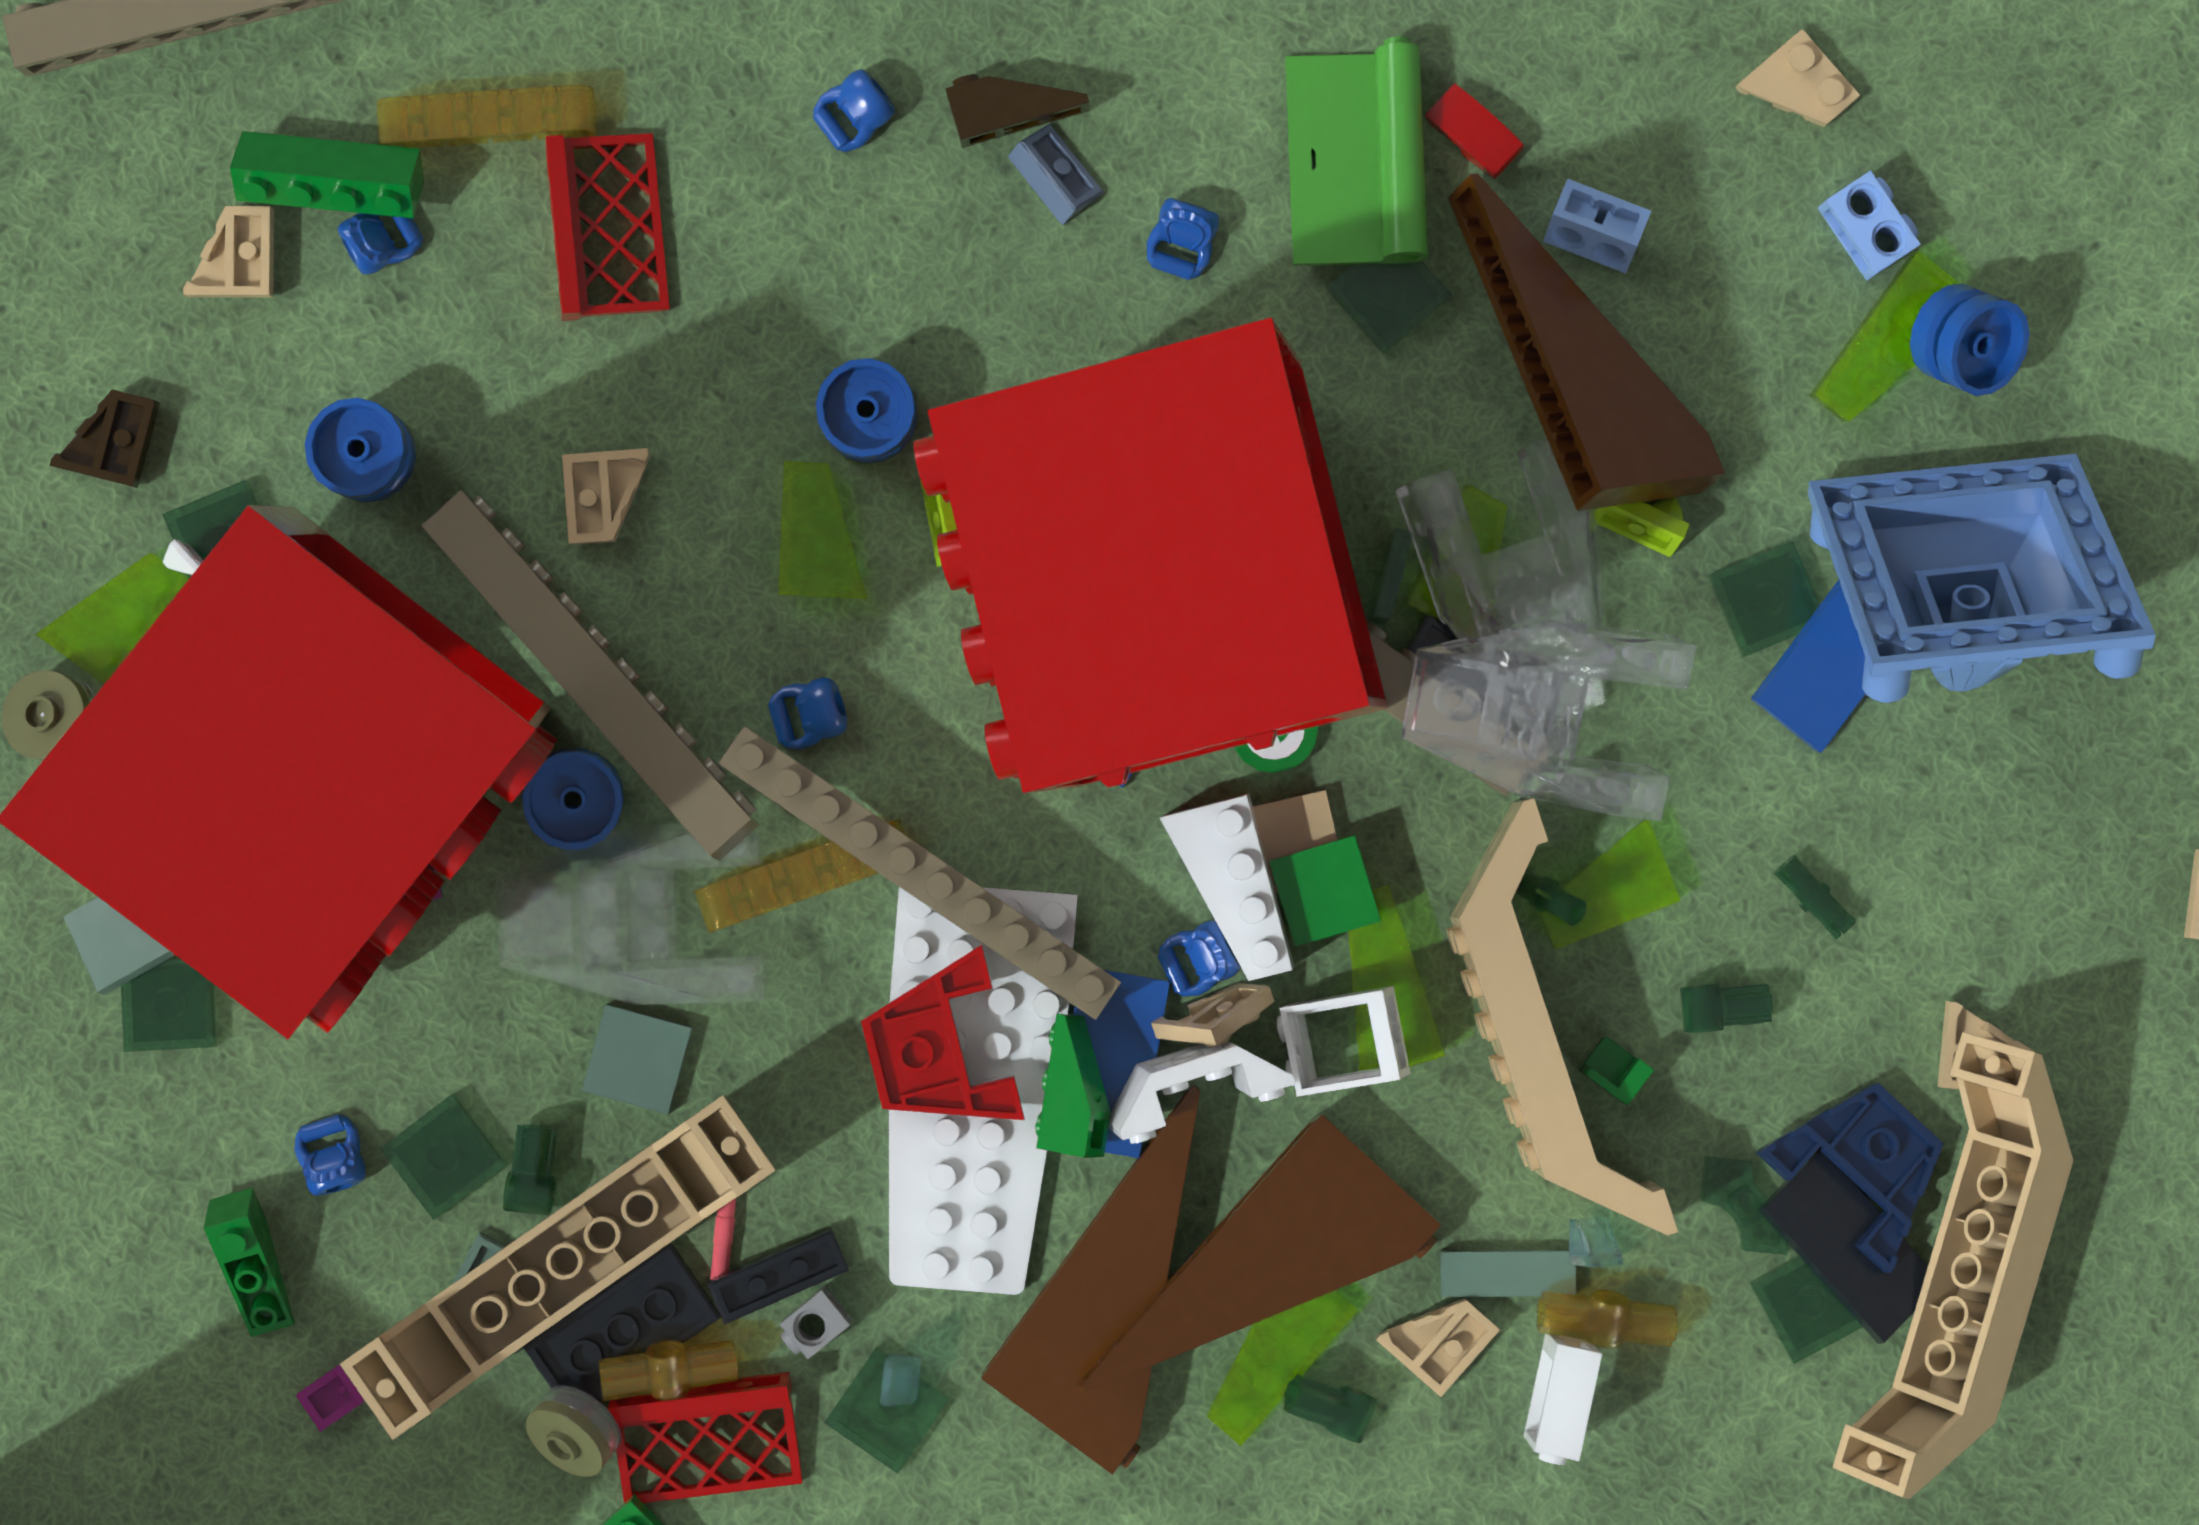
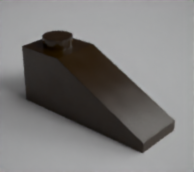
(1000, 107)

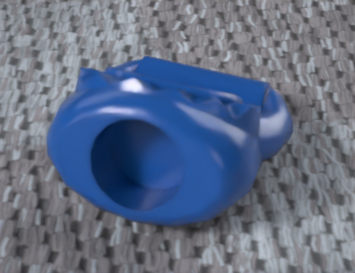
(861, 102)
(1188, 228)
(371, 244)
(819, 710)
(1208, 954)
(335, 1166)

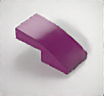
(329, 1398)

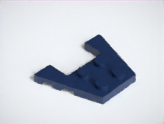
(1878, 1149)

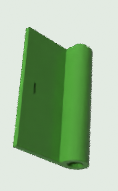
(1369, 157)

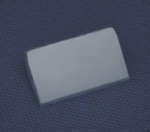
(1055, 173)

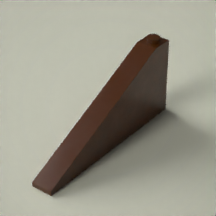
(1599, 403)
(1298, 1233)
(1094, 1298)

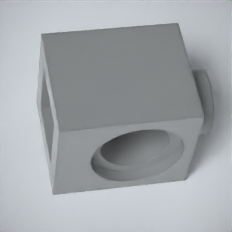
(829, 1309)

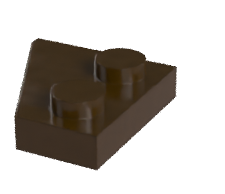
(113, 440)

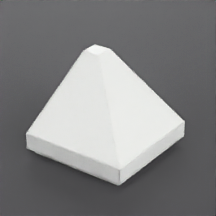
(182, 557)

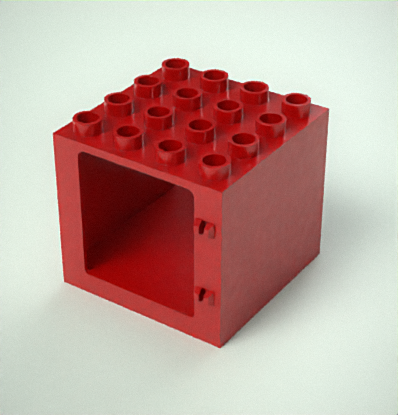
(1150, 560)
(283, 770)

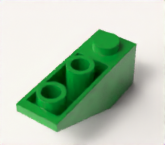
(1075, 1101)
(248, 1260)

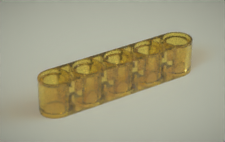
(486, 115)
(780, 884)

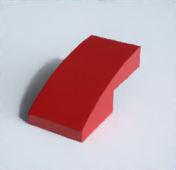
(1475, 131)

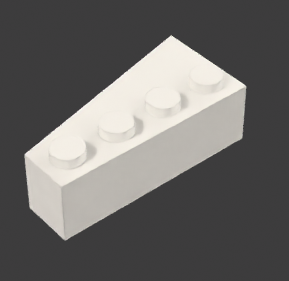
(1232, 874)

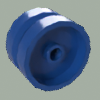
(1969, 339)
(873, 437)
(335, 457)
(573, 825)

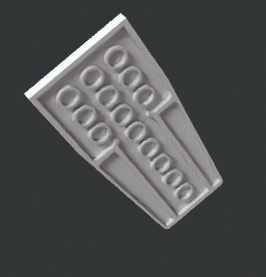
(972, 1184)

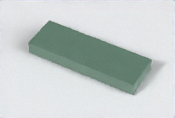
(1505, 1273)

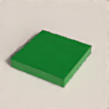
(1325, 890)

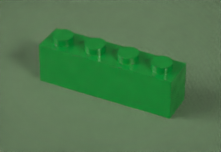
(327, 174)

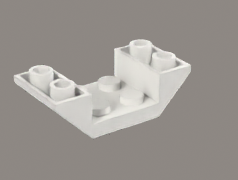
(1138, 1108)

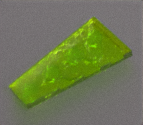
(1881, 344)
(1385, 959)
(1271, 1358)

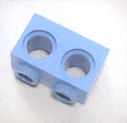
(1596, 226)
(1859, 231)

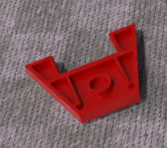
(920, 1053)

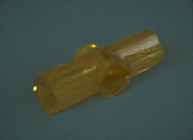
(1606, 1319)
(668, 1370)

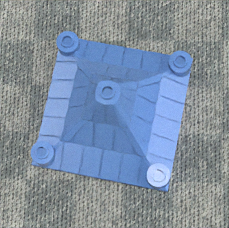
(1978, 571)

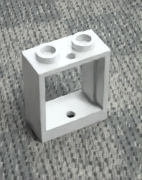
(1386, 1033)
(1562, 1398)

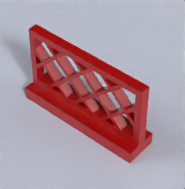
(567, 225)
(710, 1401)

